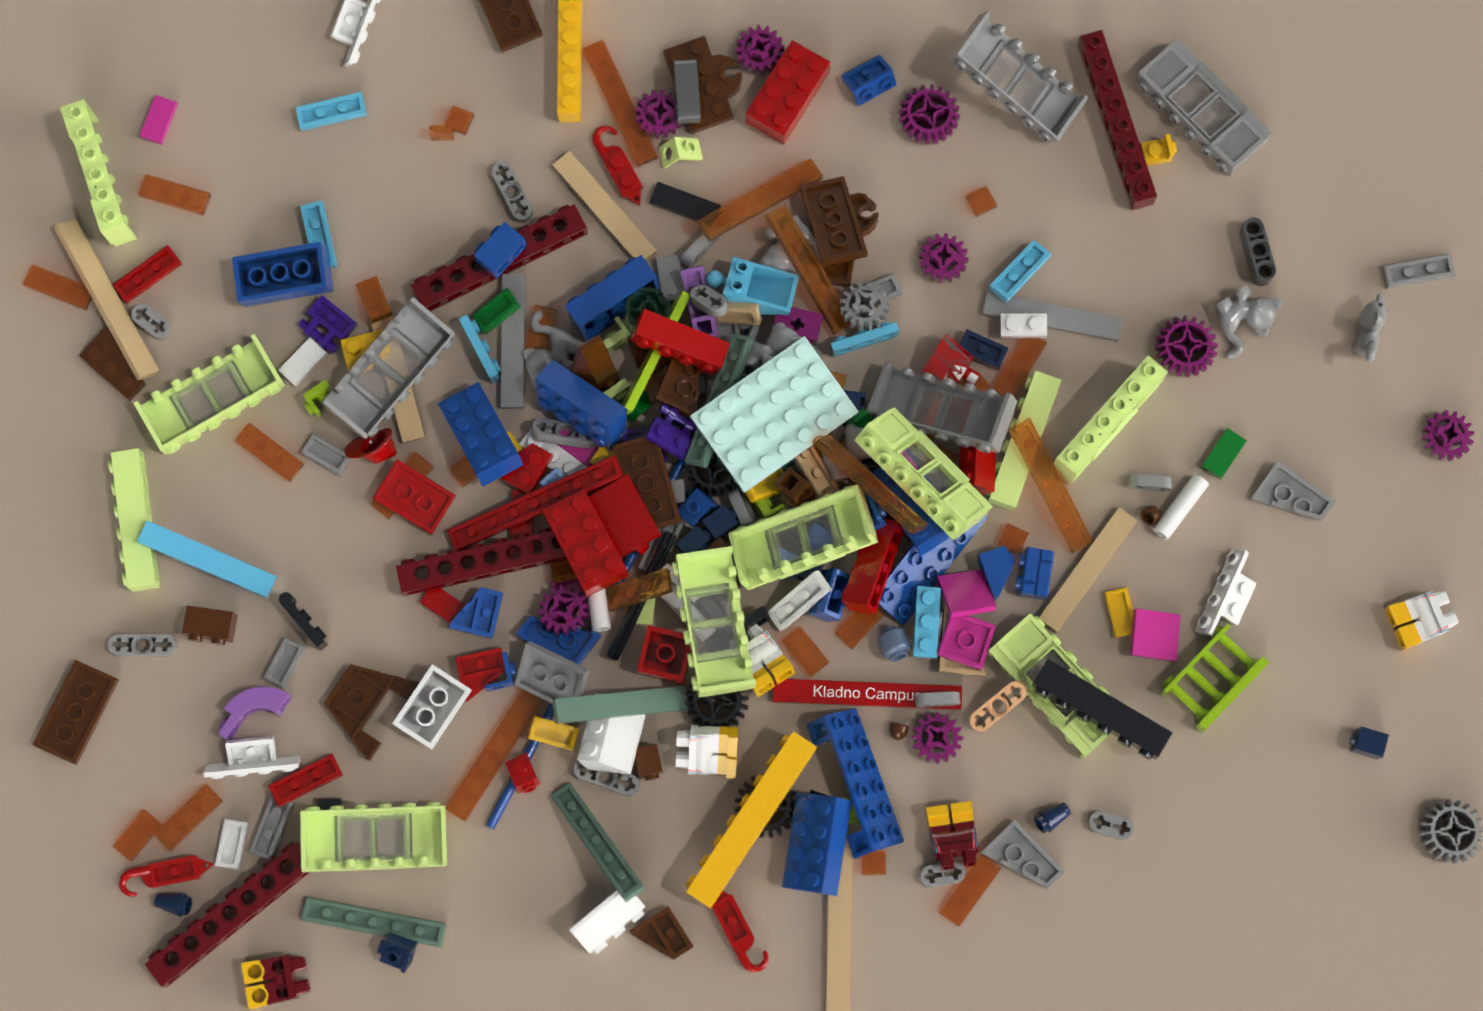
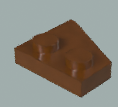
(664, 934)

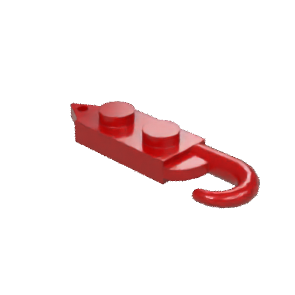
(618, 166)
(166, 873)
(737, 931)

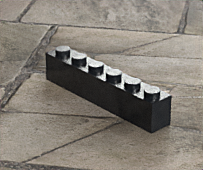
(1101, 709)

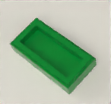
(496, 311)
(1224, 453)

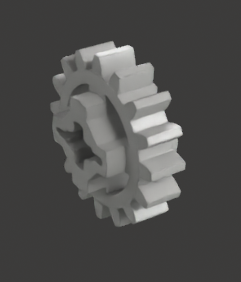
(869, 299)

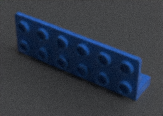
(918, 570)
(862, 780)

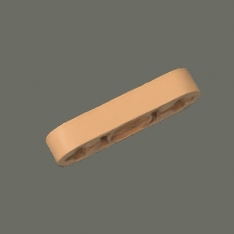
(1008, 706)

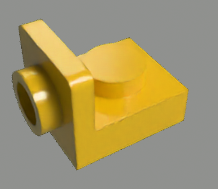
(1159, 150)

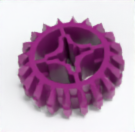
(946, 108)
(1195, 345)

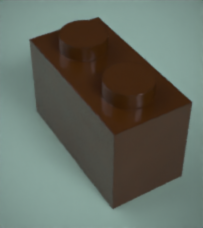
(209, 624)

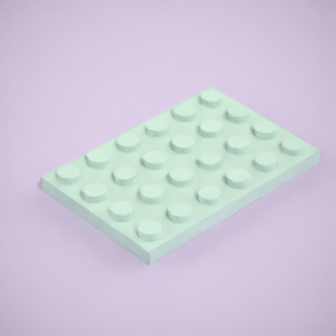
(774, 414)

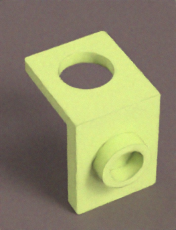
(682, 149)

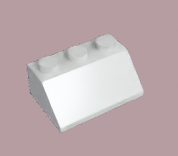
(431, 707)
(611, 744)
(607, 921)

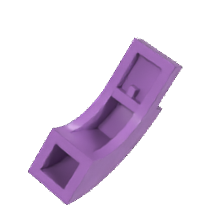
(700, 320)
(249, 702)

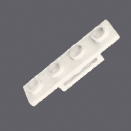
(351, 26)
(1228, 596)
(251, 756)

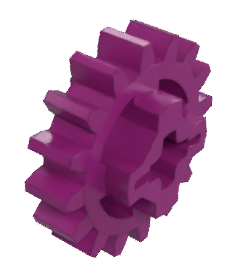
(765, 41)
(649, 113)
(931, 256)
(1457, 437)
(555, 614)
(929, 729)

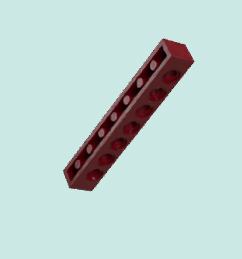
(1117, 120)
(473, 280)
(480, 570)
(158, 960)

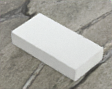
(302, 362)
(232, 844)

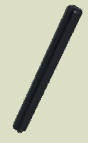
(635, 610)

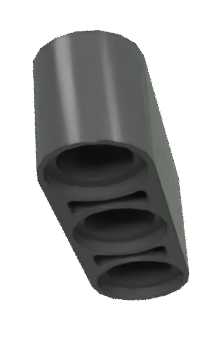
(686, 91)
(1254, 261)

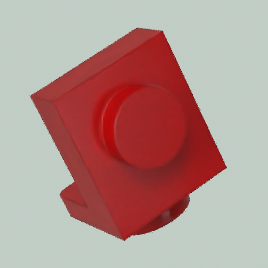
(522, 774)

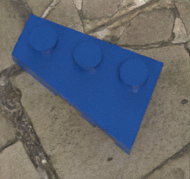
(572, 647)

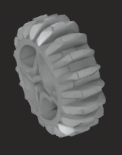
(1452, 842)

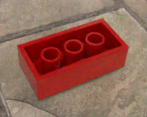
(787, 92)
(585, 543)

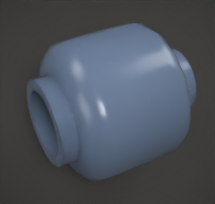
(894, 643)

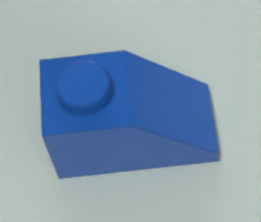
(996, 568)

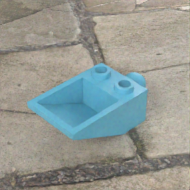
(756, 284)

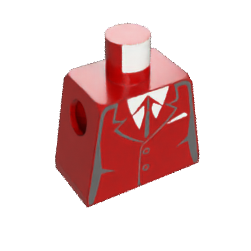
(952, 362)

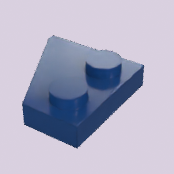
(479, 614)

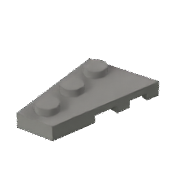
(1292, 493)
(1022, 854)

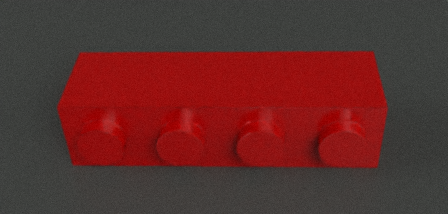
(679, 341)
(978, 468)
(872, 570)

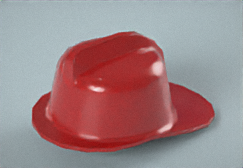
(375, 449)

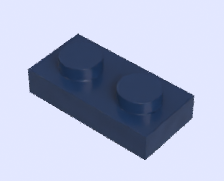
(984, 349)

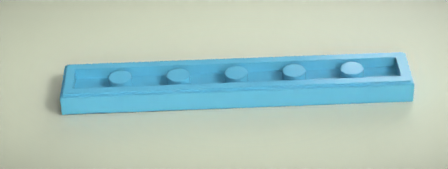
(206, 559)

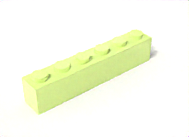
(1013, 470)
(133, 511)

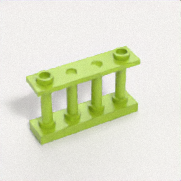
(1221, 699)

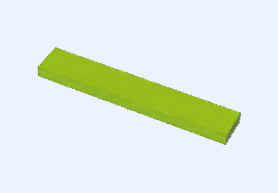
(652, 358)

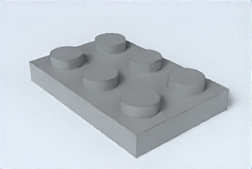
(550, 674)

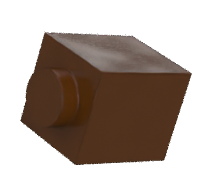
(648, 762)

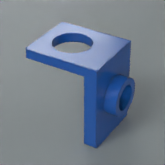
(696, 506)
(510, 672)

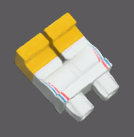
(1428, 616)
(766, 652)
(710, 750)

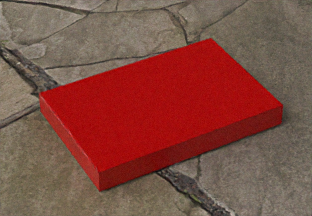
(414, 497)
(625, 516)

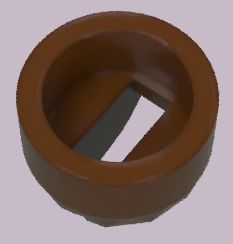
(1150, 510)
(898, 731)

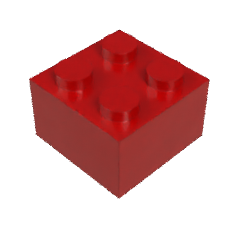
(664, 655)

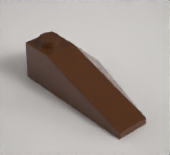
(595, 365)

